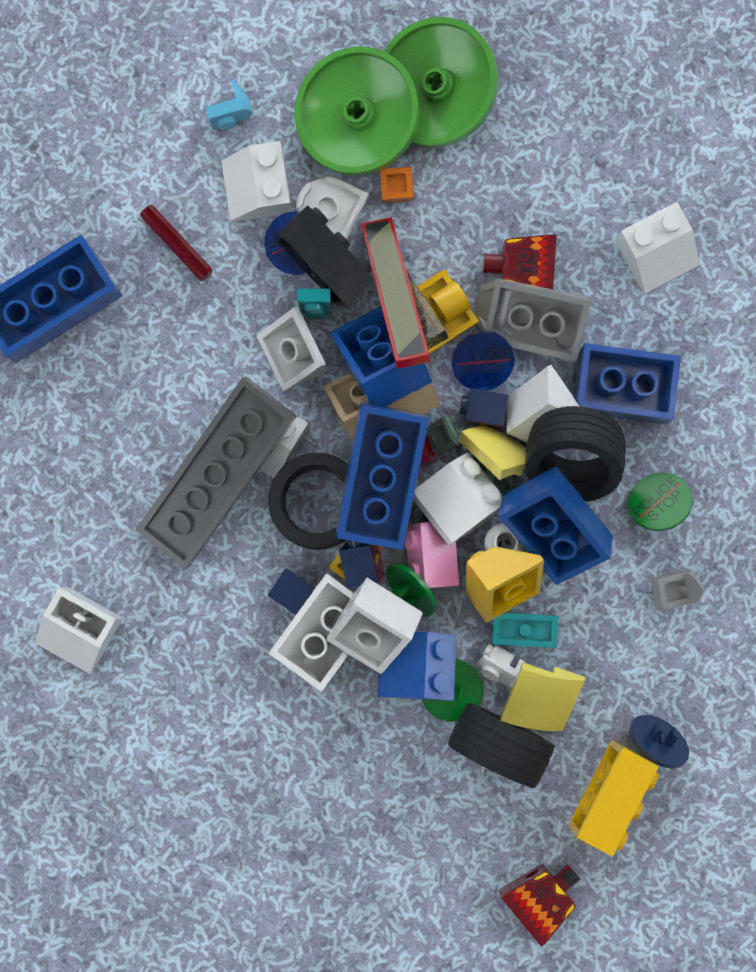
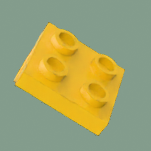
(449, 305)

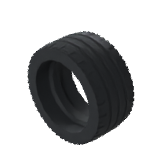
(583, 430)
(280, 487)
(501, 746)

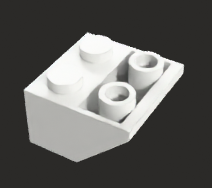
(77, 629)

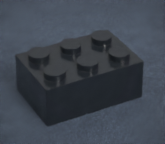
(324, 255)

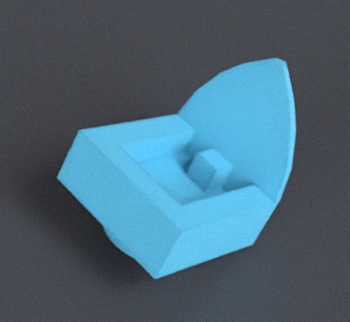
(228, 113)

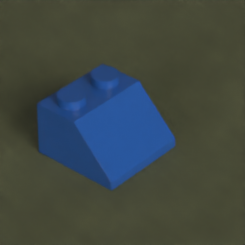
(422, 669)

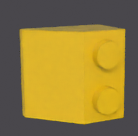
(502, 580)

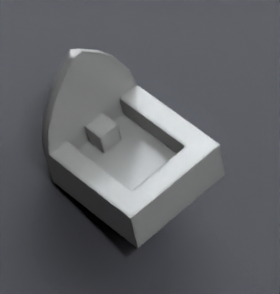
(676, 590)

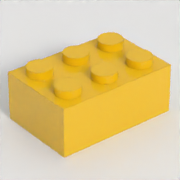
(613, 798)

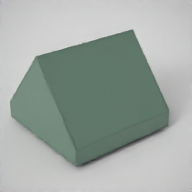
(443, 435)

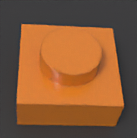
(396, 184)

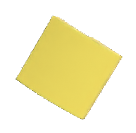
(542, 698)

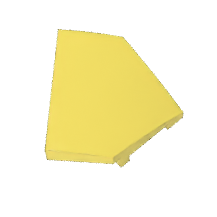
(495, 450)

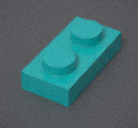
(315, 302)
(525, 630)

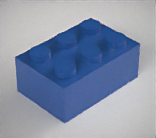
(370, 360)
(627, 382)
(557, 524)

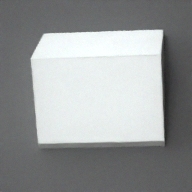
(291, 350)
(535, 398)

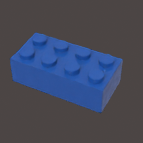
(53, 298)
(381, 476)

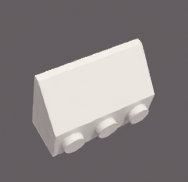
(304, 641)

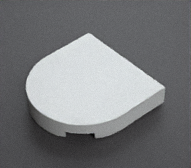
(336, 200)

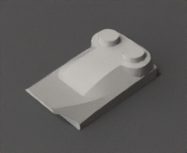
(534, 317)

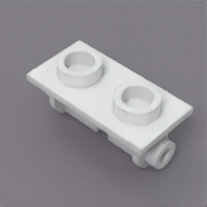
(496, 665)

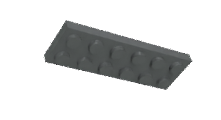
(216, 472)

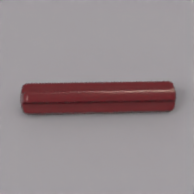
(176, 242)

